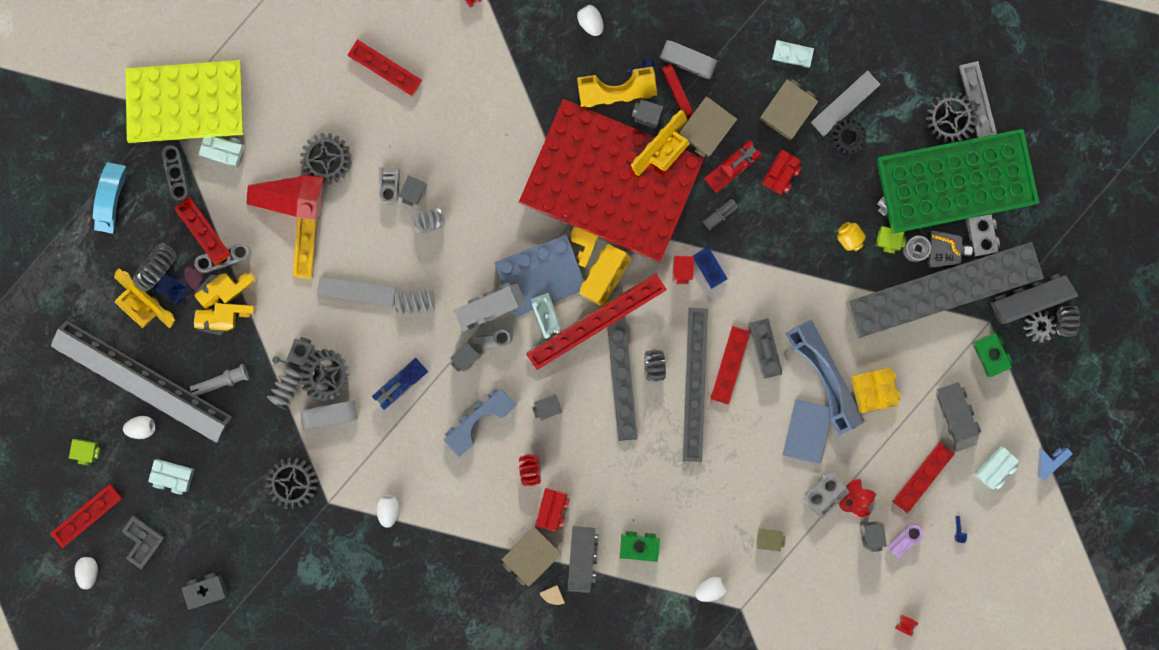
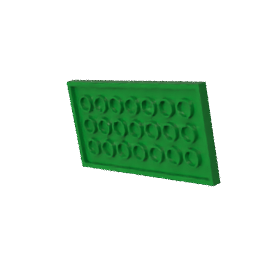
(957, 181)

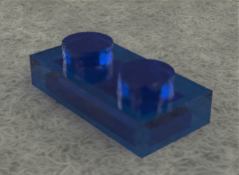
(709, 267)

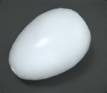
(590, 20)
(139, 427)
(387, 510)
(86, 572)
(711, 589)

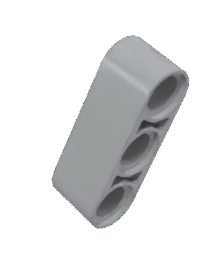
(688, 59)
(231, 260)
(328, 415)

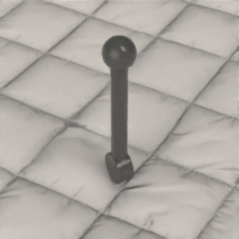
(276, 359)

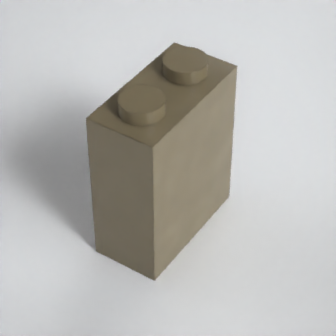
(789, 109)
(707, 127)
(531, 556)

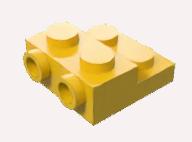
(875, 390)

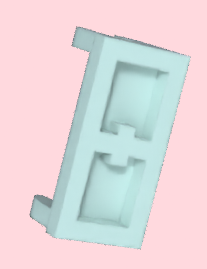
(546, 315)

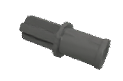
(720, 214)

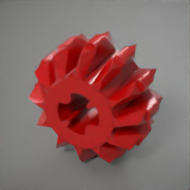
(530, 470)

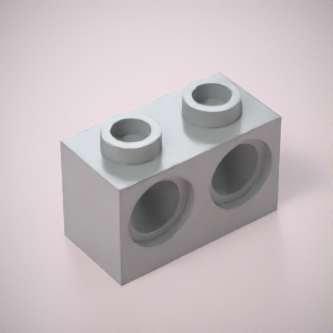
(977, 236)
(829, 498)

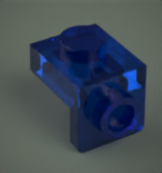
(171, 288)

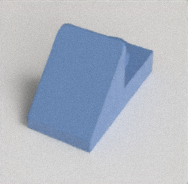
(1047, 465)

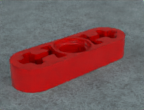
(677, 90)

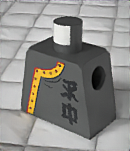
(946, 249)

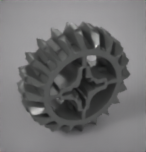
(949, 108)
(318, 159)
(154, 267)
(314, 365)
(289, 492)

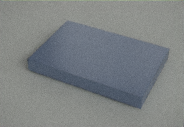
(807, 431)

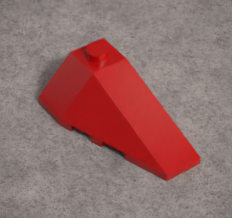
(291, 196)

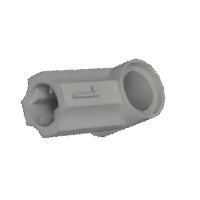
(490, 339)

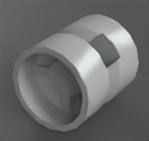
(917, 248)

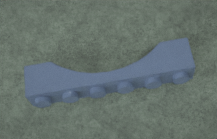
(842, 406)

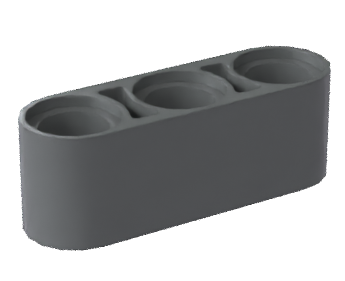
(170, 165)

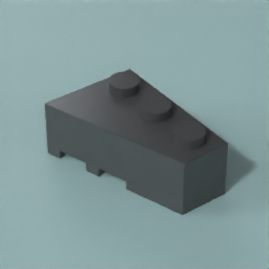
(958, 416)
(582, 559)

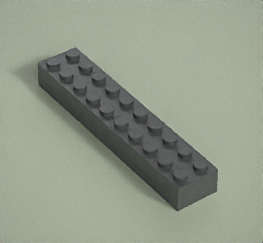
(945, 290)

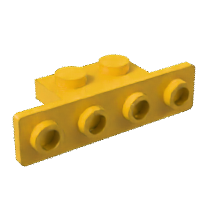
(665, 146)
(139, 304)

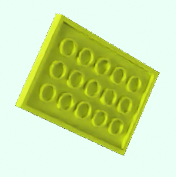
(184, 101)

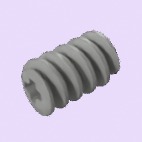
(414, 301)
(285, 388)

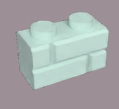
(222, 150)
(997, 467)
(171, 476)

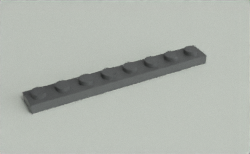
(621, 376)
(695, 384)

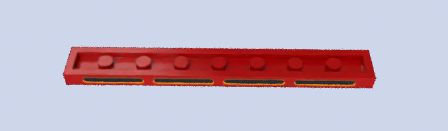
(596, 321)

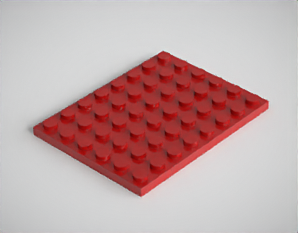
(590, 183)

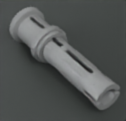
(228, 378)

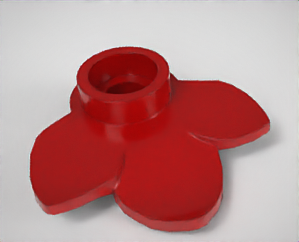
(860, 499)

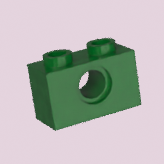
(983, 346)
(650, 551)

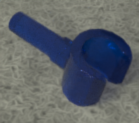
(646, 63)
(959, 536)

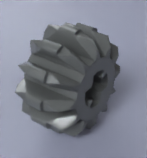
(1067, 320)
(655, 365)

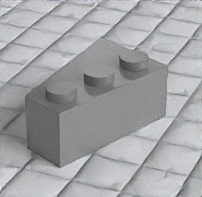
(490, 306)

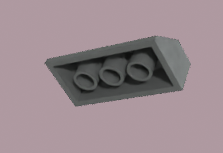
(1034, 299)

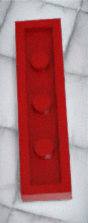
(384, 68)
(202, 231)
(730, 365)
(923, 477)
(86, 516)

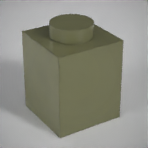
(770, 540)

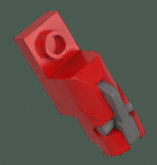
(732, 166)

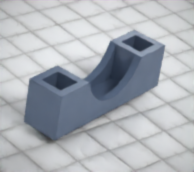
(461, 437)

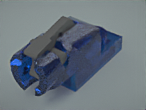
(400, 383)

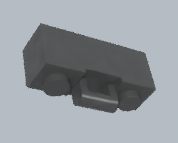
(765, 348)

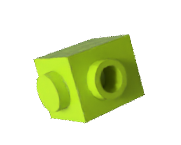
(890, 241)
(84, 451)

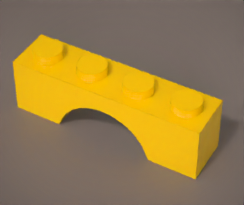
(640, 85)

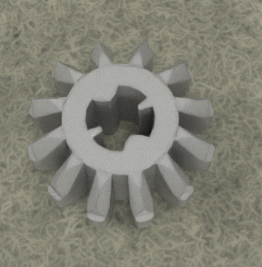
(428, 220)
(1033, 324)

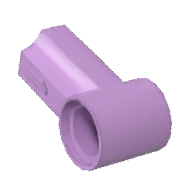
(903, 541)

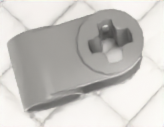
(389, 181)

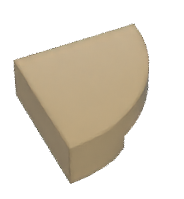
(552, 595)

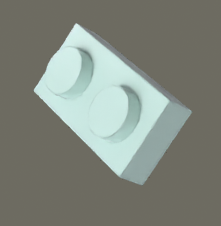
(793, 54)

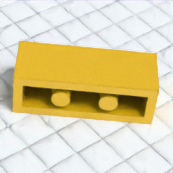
(605, 275)

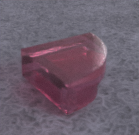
(193, 277)

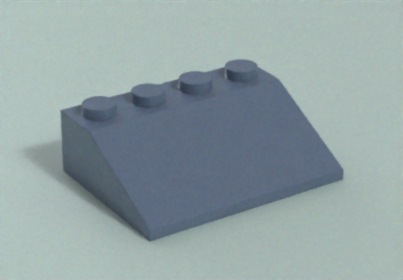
(542, 270)

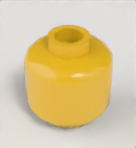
(851, 236)

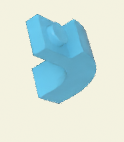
(107, 196)

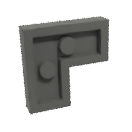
(146, 541)

